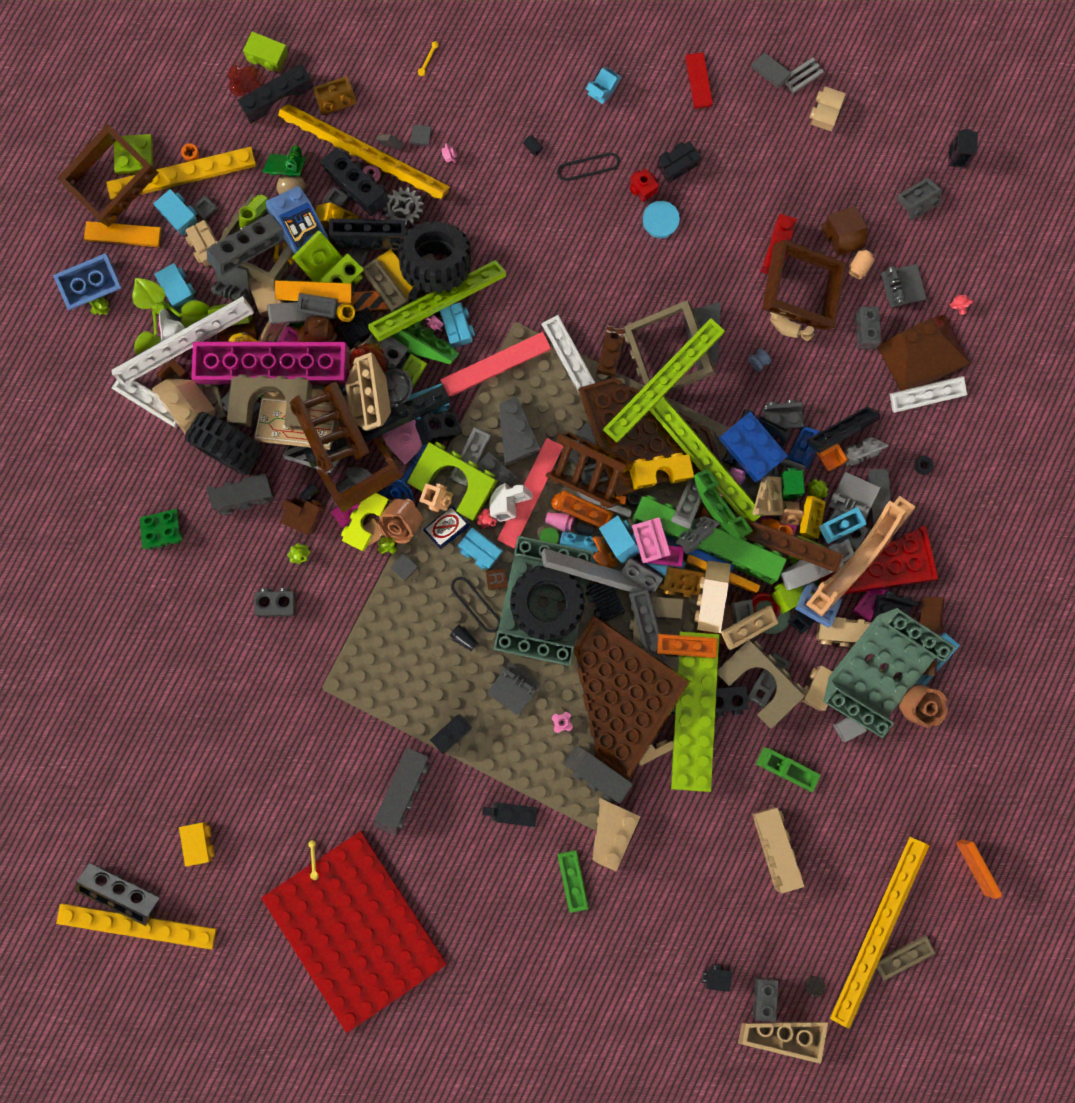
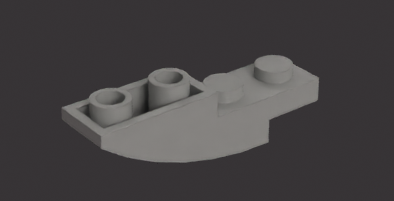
(805, 572)

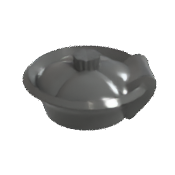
(399, 386)

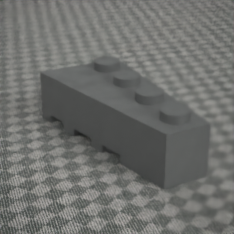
(400, 792)

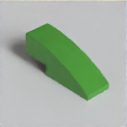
(788, 769)

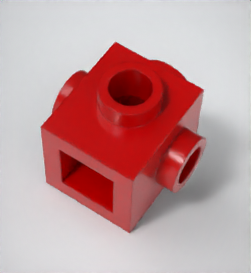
(643, 184)

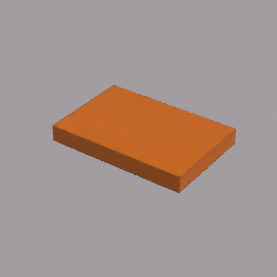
(979, 868)

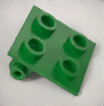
(286, 164)
(160, 529)

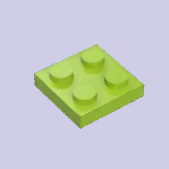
(124, 162)
(317, 257)

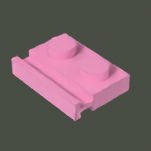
(651, 540)

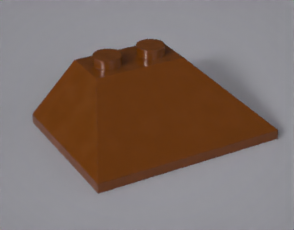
(923, 353)

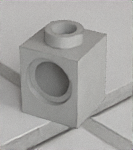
(848, 729)

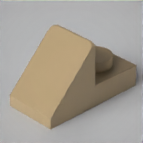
(662, 748)

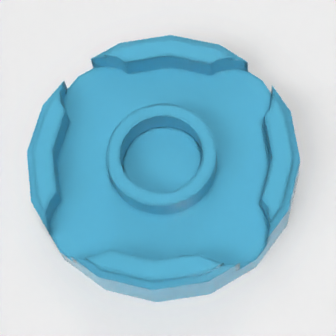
(661, 219)

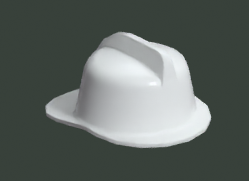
(168, 326)

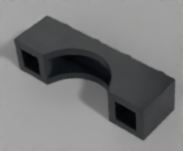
(293, 82)

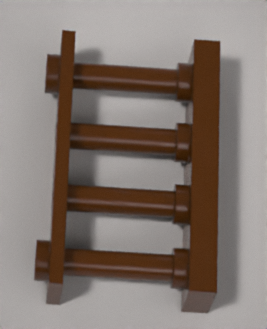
(342, 414)
(602, 456)

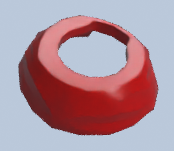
(763, 597)

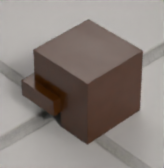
(845, 230)
(303, 515)

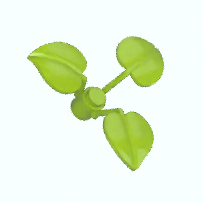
(151, 295)

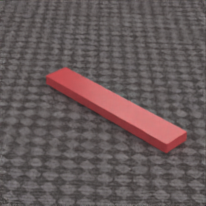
(495, 364)
(535, 483)

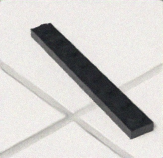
(399, 416)

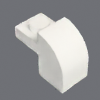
(504, 501)

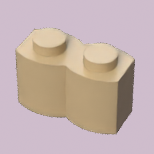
(828, 108)

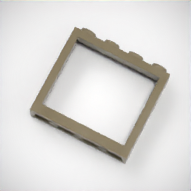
(254, 272)
(642, 372)

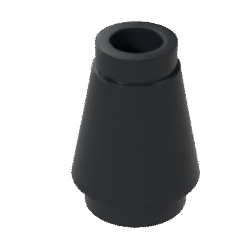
(463, 637)

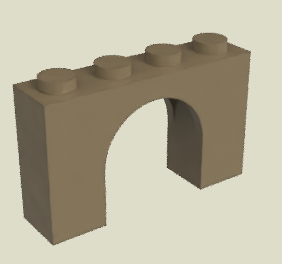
(246, 390)
(664, 609)
(787, 692)

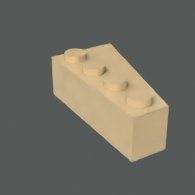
(777, 850)
(792, 1039)

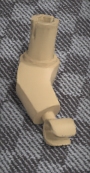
(791, 328)

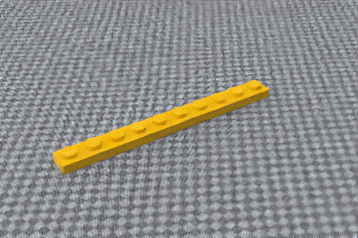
(366, 152)
(879, 932)

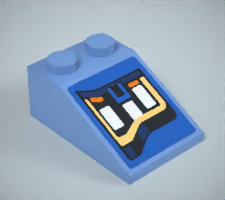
(295, 216)

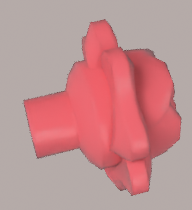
(960, 303)
(485, 519)

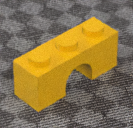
(677, 467)

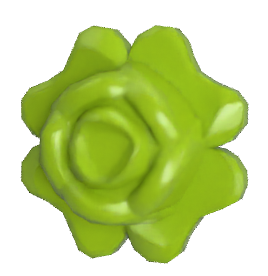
(99, 306)
(817, 489)
(386, 544)
(298, 553)

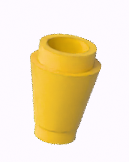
(345, 312)

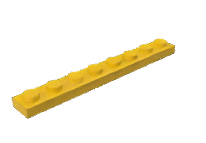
(191, 171)
(119, 924)

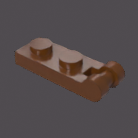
(611, 351)

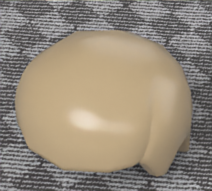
(287, 183)

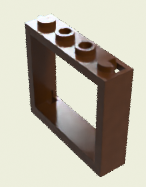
(89, 157)
(833, 291)
(369, 485)

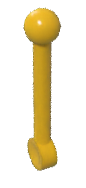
(421, 71)

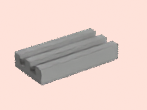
(811, 62)

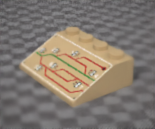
(272, 418)

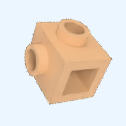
(436, 497)

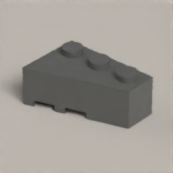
(597, 774)

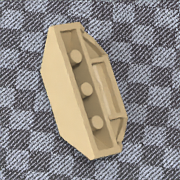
(368, 393)
(183, 401)

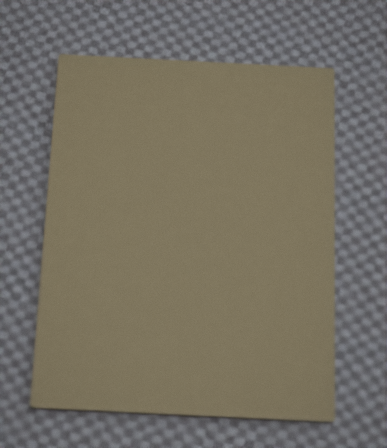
(400, 649)

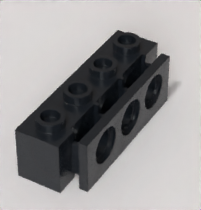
(354, 181)

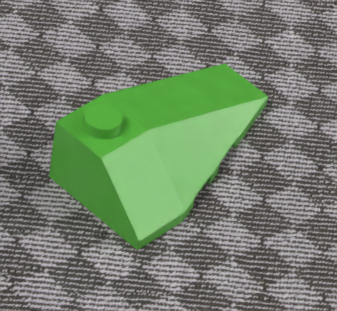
(424, 343)

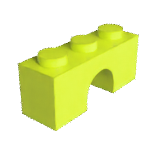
(355, 533)

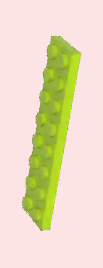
(695, 722)

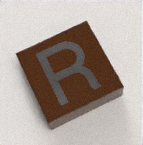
(496, 578)

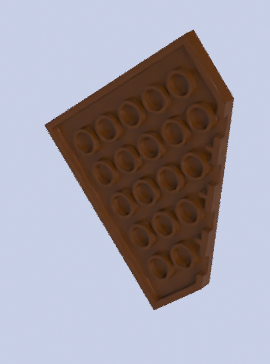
(645, 440)
(624, 694)

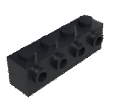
(366, 233)

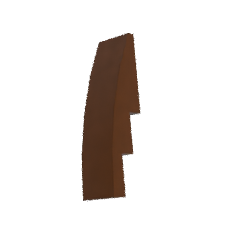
(932, 618)

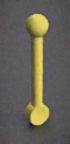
(314, 875)

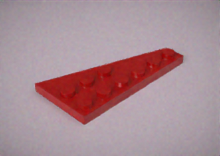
(899, 564)

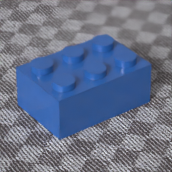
(752, 447)

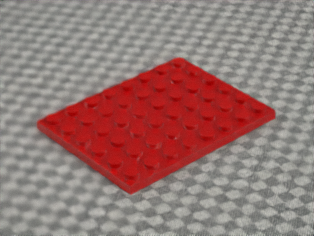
(354, 931)

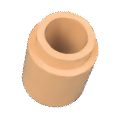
(861, 264)

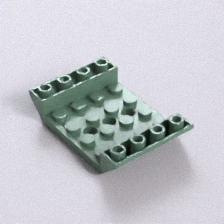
(509, 635)
(872, 694)

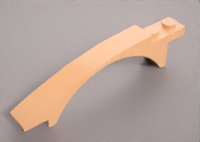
(879, 537)

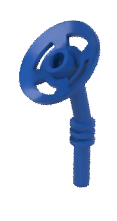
(401, 487)

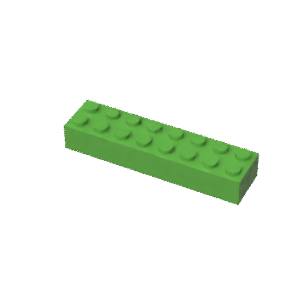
(743, 555)

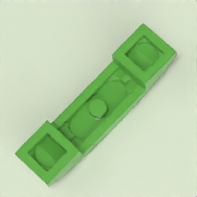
(717, 507)

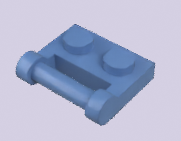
(828, 618)

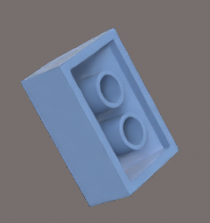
(88, 281)

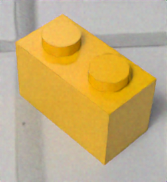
(196, 844)

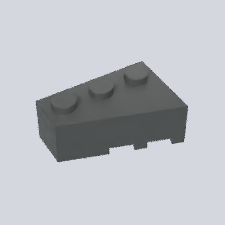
(703, 314)
(516, 433)
(241, 494)

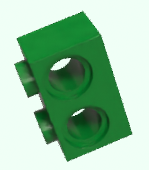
(792, 484)

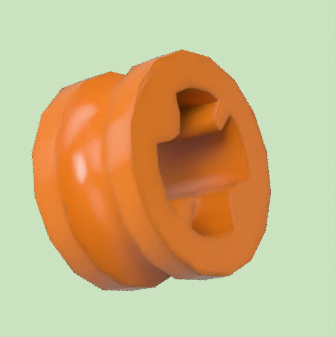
(184, 151)

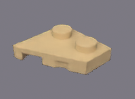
(769, 497)

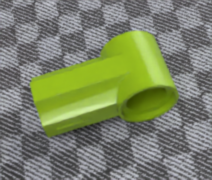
(253, 211)

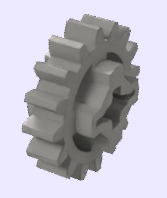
(410, 203)

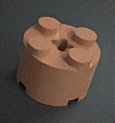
(400, 520)
(924, 706)

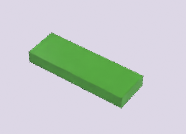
(572, 881)

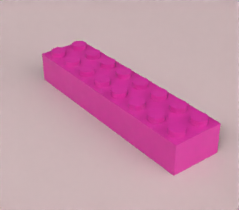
(316, 361)

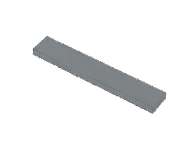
(588, 571)

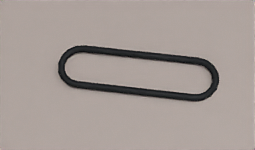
(586, 159)
(467, 607)

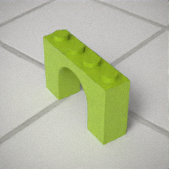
(479, 483)

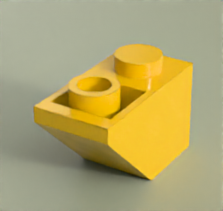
(332, 211)

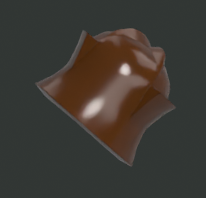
(316, 330)

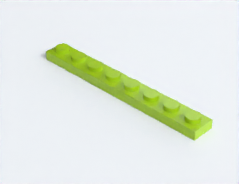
(435, 301)
(664, 380)
(704, 458)

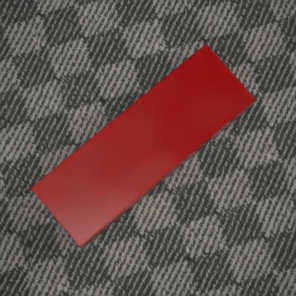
(698, 80)

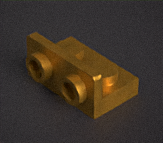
(334, 95)
(682, 581)

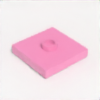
(404, 441)

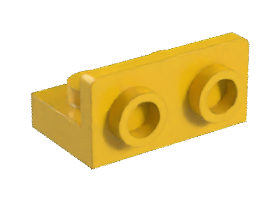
(812, 517)

